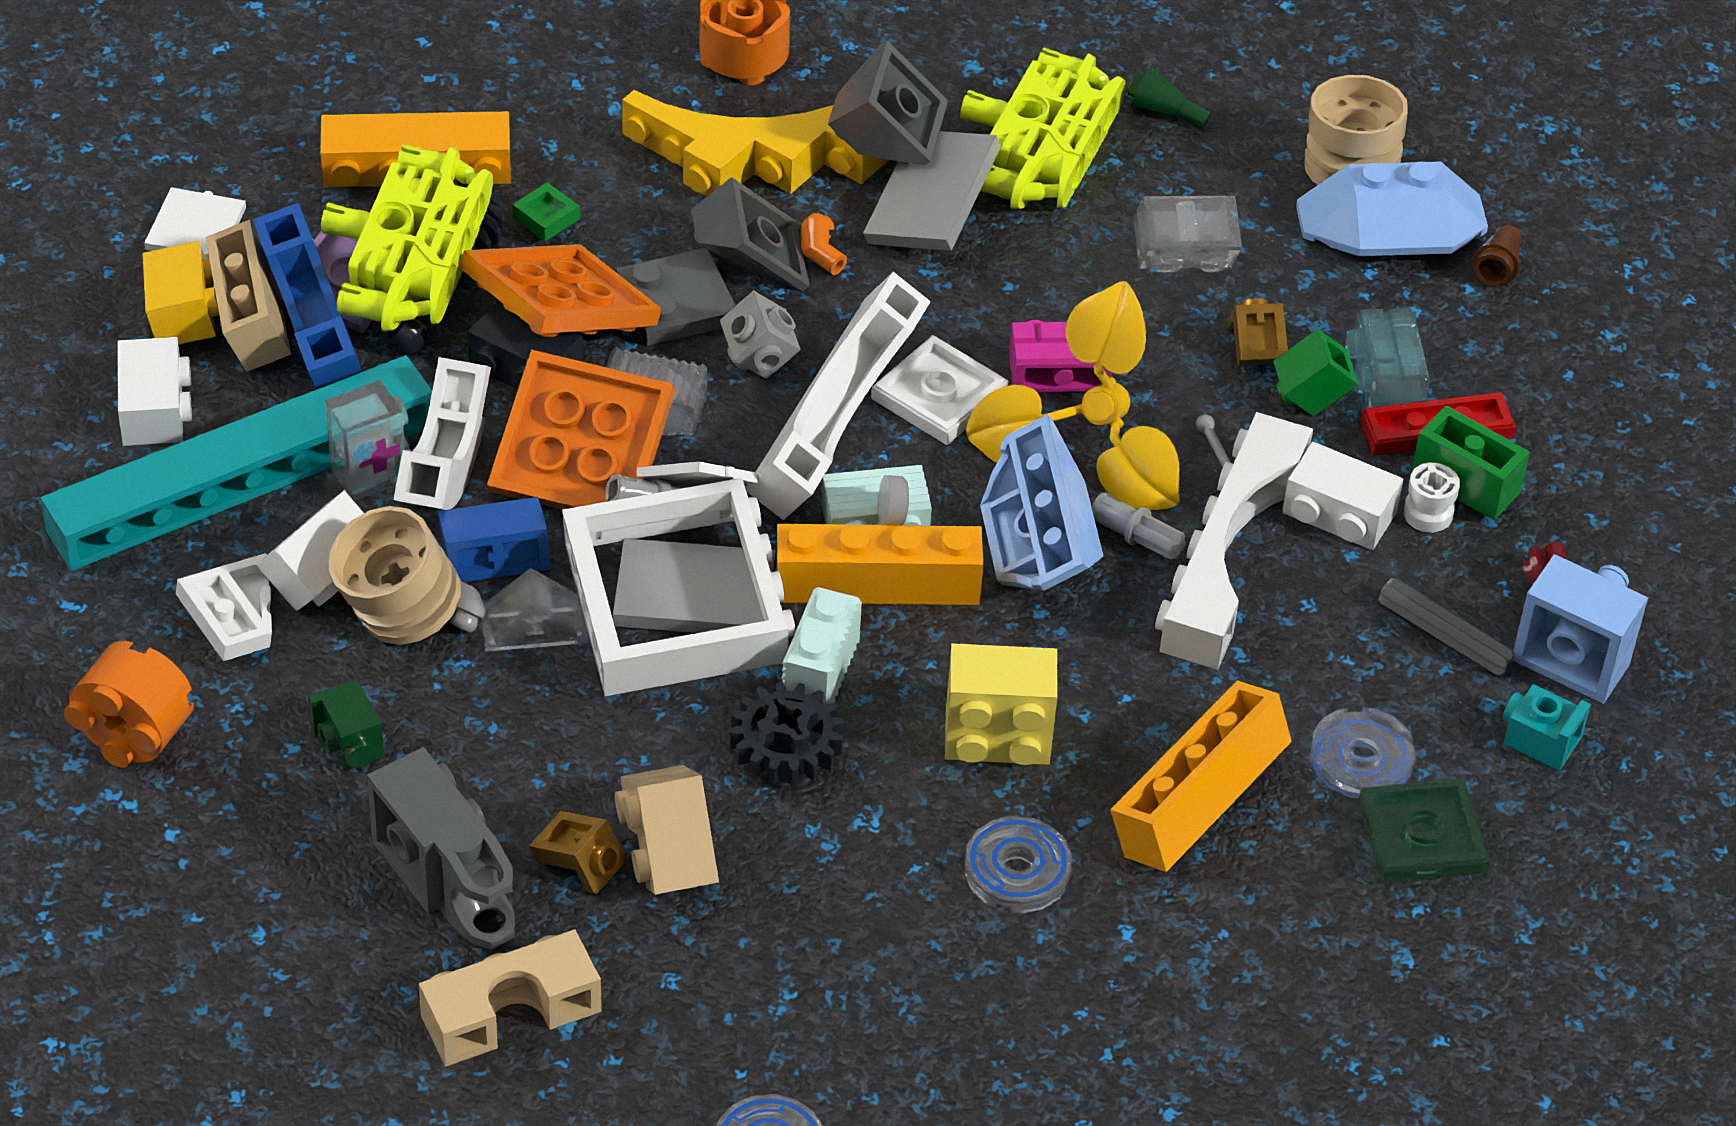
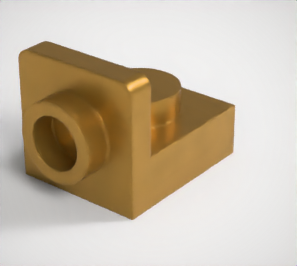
(1258, 331)
(580, 845)

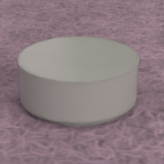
(893, 500)

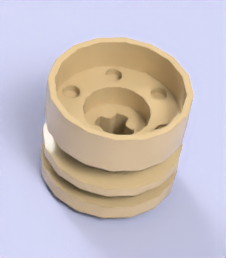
(1354, 123)
(394, 575)

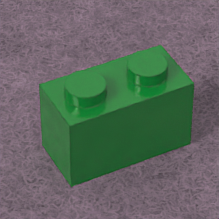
(1484, 461)

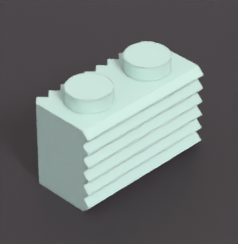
(853, 496)
(823, 643)

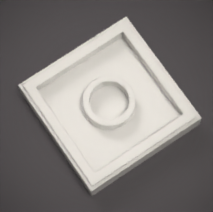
(936, 389)

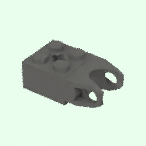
(440, 845)

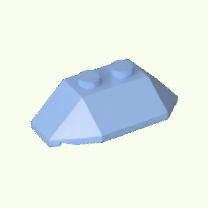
(1392, 210)
(1038, 511)

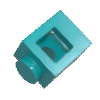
(1545, 725)

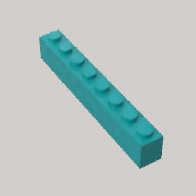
(213, 470)

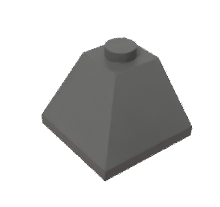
(889, 109)
(750, 234)

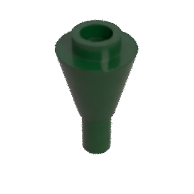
(1156, 94)

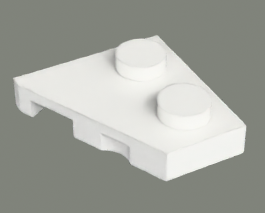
(230, 606)

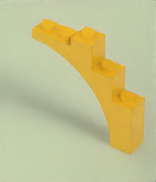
(721, 147)

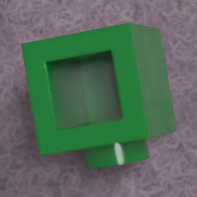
(1314, 373)

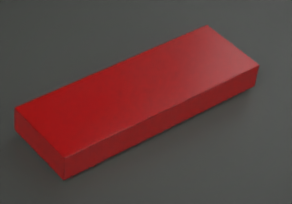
(1398, 426)

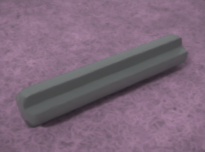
(1447, 626)

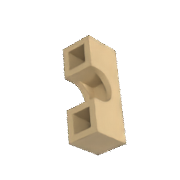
(548, 975)

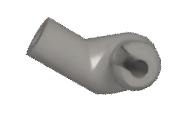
(468, 609)

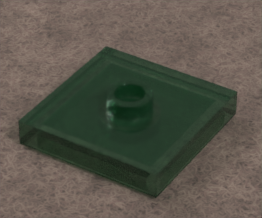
(1423, 830)

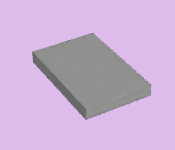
(932, 201)
(684, 587)

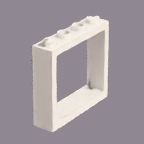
(689, 655)

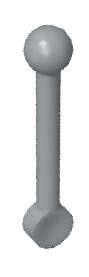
(1205, 424)

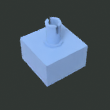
(1580, 627)

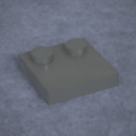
(686, 290)

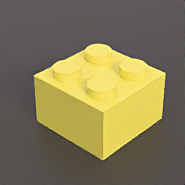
(1001, 704)

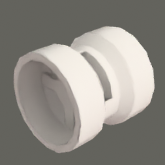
(1431, 497)

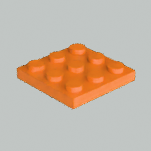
(560, 289)
(576, 430)

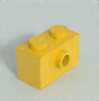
(180, 293)

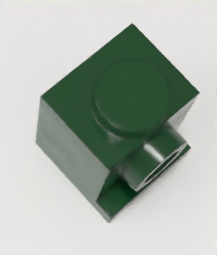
(347, 724)

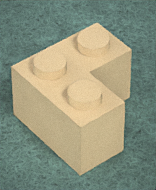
(672, 828)

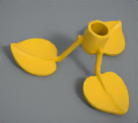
(1111, 333)

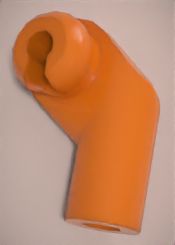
(816, 244)

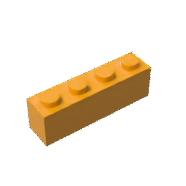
(363, 146)
(882, 562)
(1201, 776)

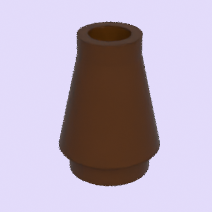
(1498, 257)

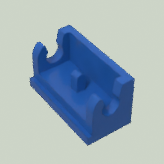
(495, 539)

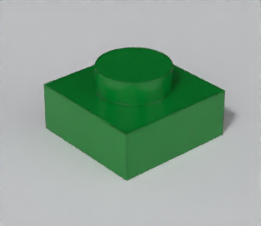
(546, 211)

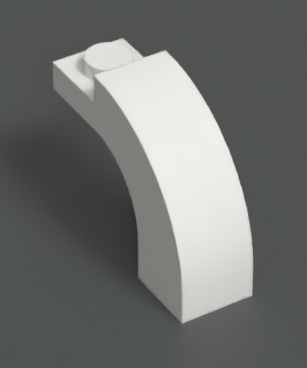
(447, 450)

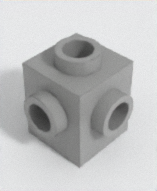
(759, 335)

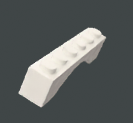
(813, 430)
(1204, 606)

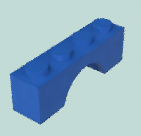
(307, 296)

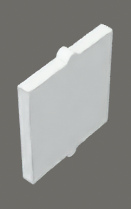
(192, 217)
(695, 473)

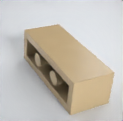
(247, 296)

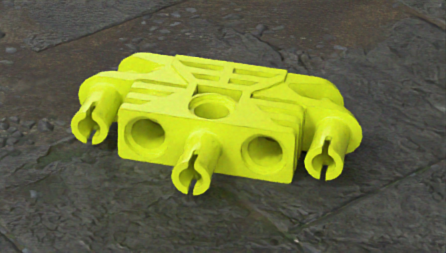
(1047, 127)
(411, 237)

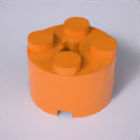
(744, 37)
(130, 703)

